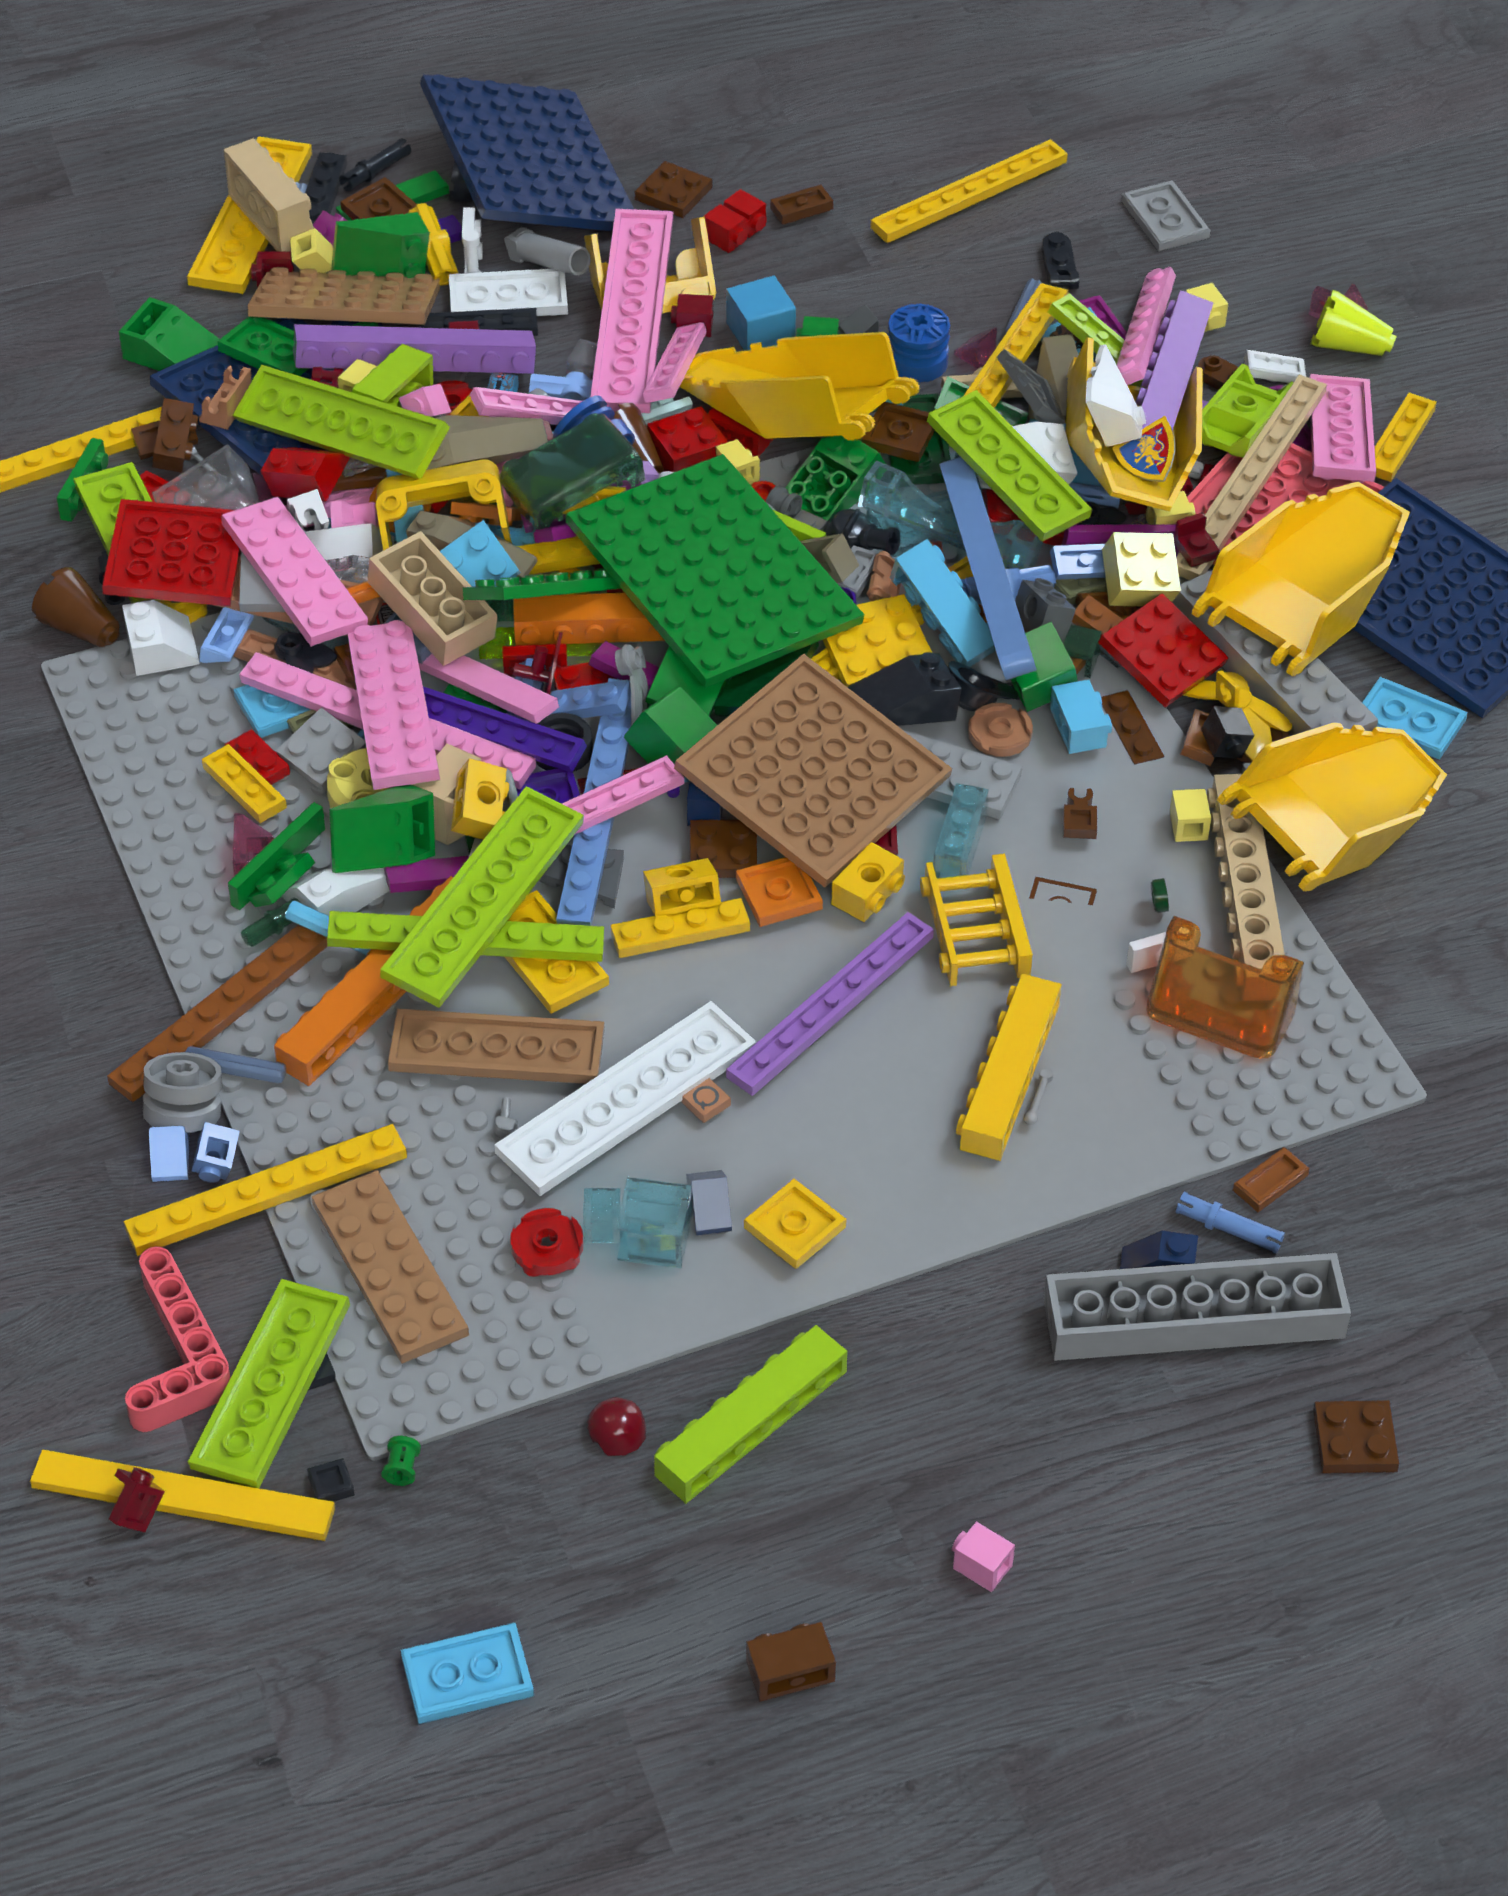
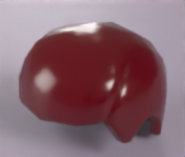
(617, 1426)

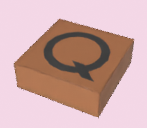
(706, 1100)

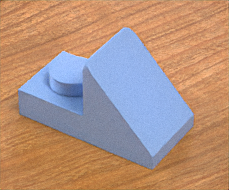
(169, 1153)

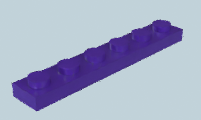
(529, 738)

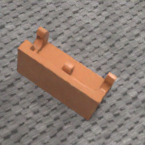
(222, 406)

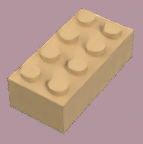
(266, 194)
(429, 598)

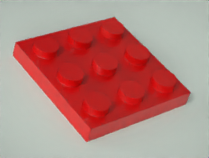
(1163, 650)

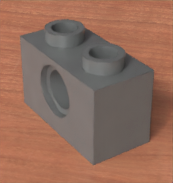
(1041, 604)

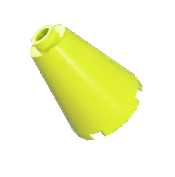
(1351, 328)

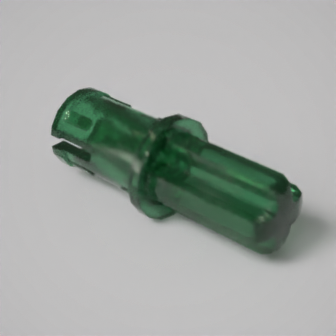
(271, 923)

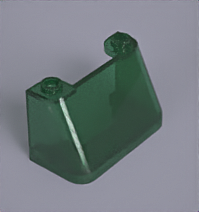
(570, 470)

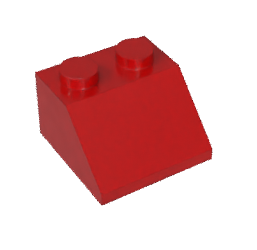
(302, 470)

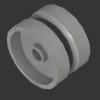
(182, 1091)

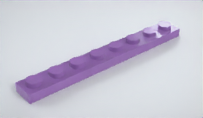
(829, 1004)

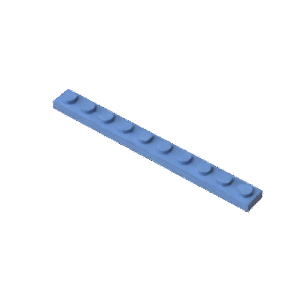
(591, 845)

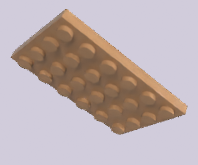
(344, 296)

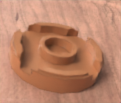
(1000, 730)

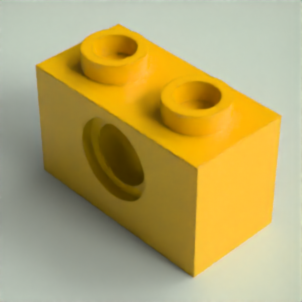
(473, 782)
(868, 882)
(682, 887)

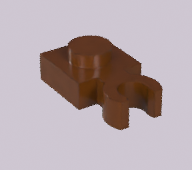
(1080, 816)

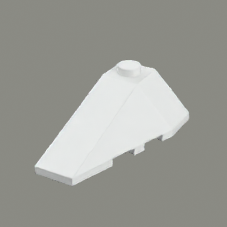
(1112, 402)
(347, 541)
(339, 891)

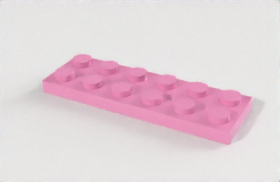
(1343, 430)
(294, 571)

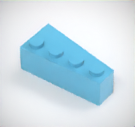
(943, 602)

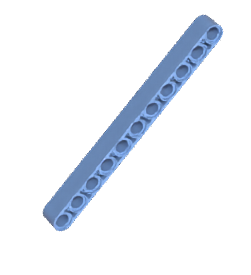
(988, 569)

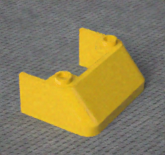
(692, 268)
(474, 479)

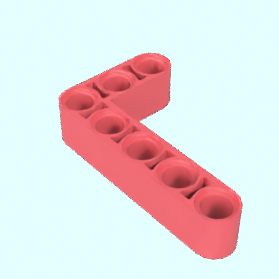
(193, 1379)

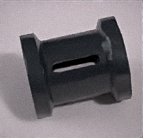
(880, 538)

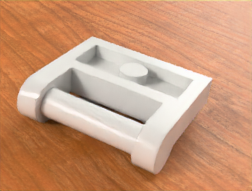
(470, 238)

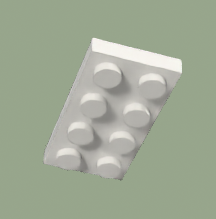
(510, 290)

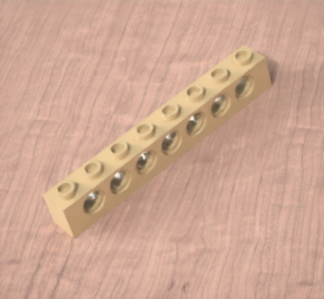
(1246, 878)

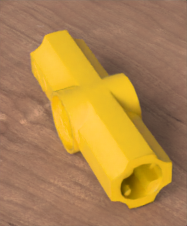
(439, 248)

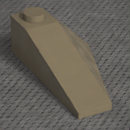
(1053, 366)
(488, 439)
(445, 529)

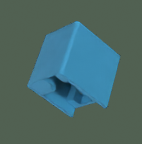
(760, 312)

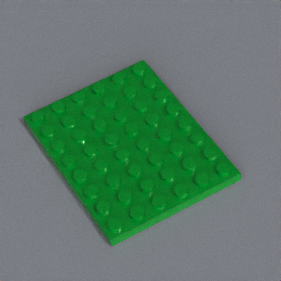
(714, 570)

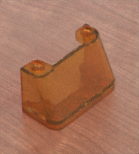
(1221, 996)

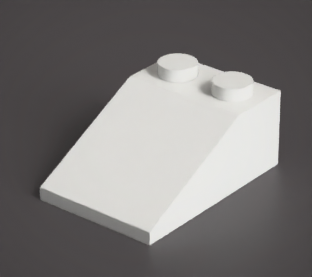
(1051, 444)

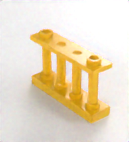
(1002, 902)

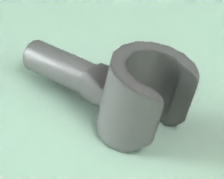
(505, 1124)

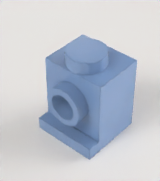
(215, 1152)

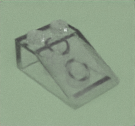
(215, 482)

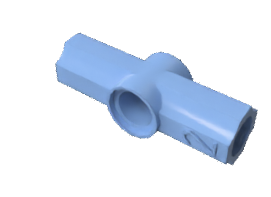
(573, 386)

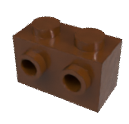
(173, 435)
(790, 1661)

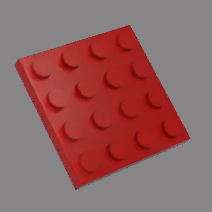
(171, 554)

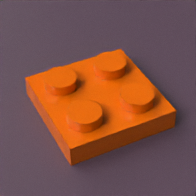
(476, 512)
(778, 891)

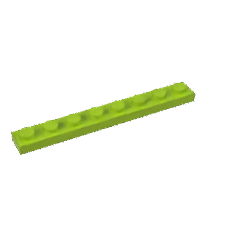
(513, 939)

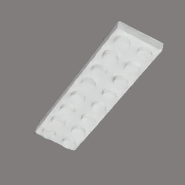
(623, 1098)

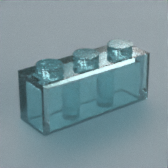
(961, 831)

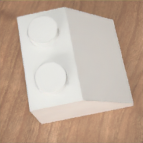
(159, 637)

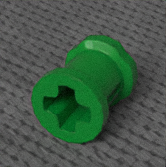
(407, 1474)

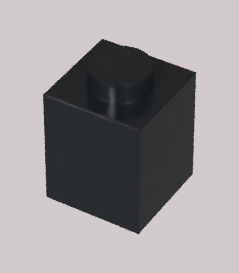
(1227, 732)

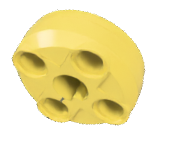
(350, 778)

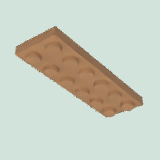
(496, 1046)
(390, 1266)

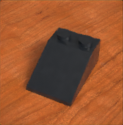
(912, 690)

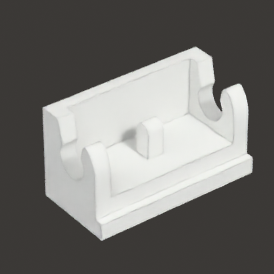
(308, 509)

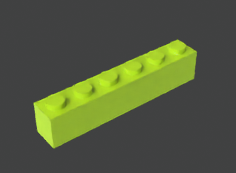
(750, 1413)

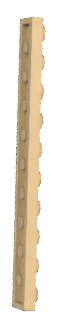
(1257, 466)

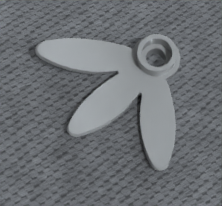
(631, 663)

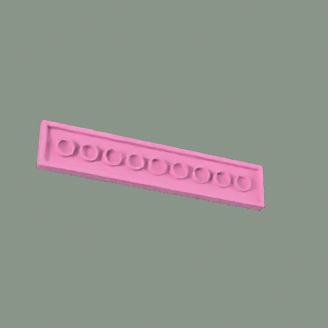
(632, 306)

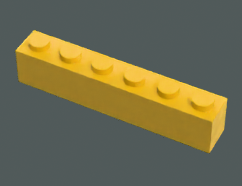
(1009, 1067)

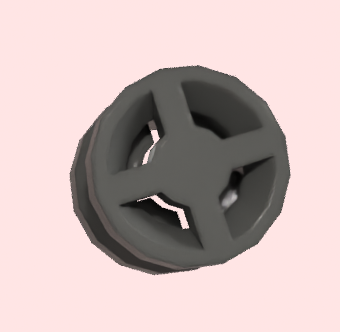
(785, 502)

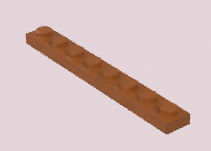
(222, 1005)

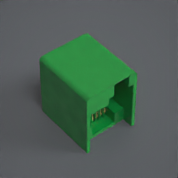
(1052, 667)
(669, 727)

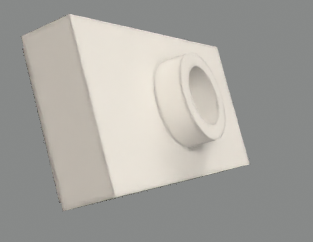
(1274, 367)
(1144, 952)

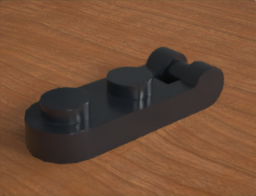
(1059, 261)

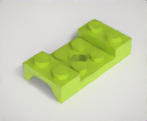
(1239, 412)

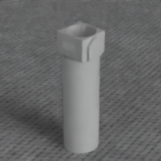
(547, 252)

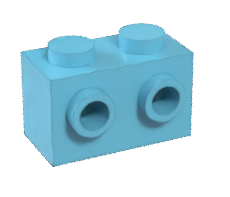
(1080, 716)

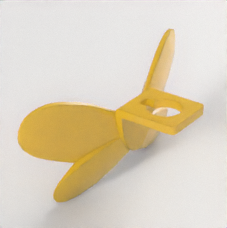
(1234, 691)

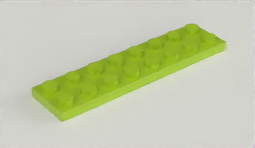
(341, 421)
(481, 897)

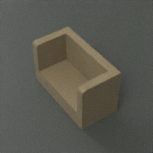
(833, 555)

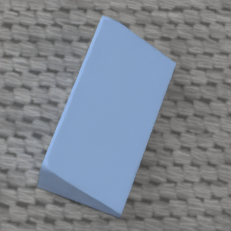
(225, 636)

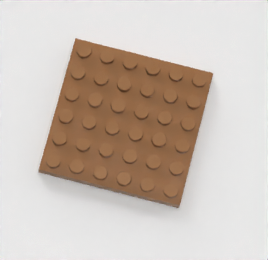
(813, 769)

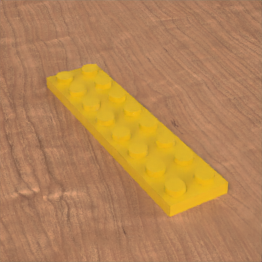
(234, 239)

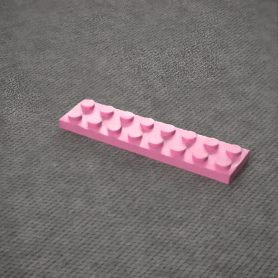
(392, 705)

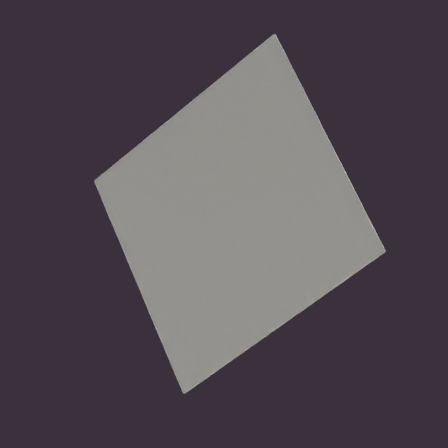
(853, 1118)

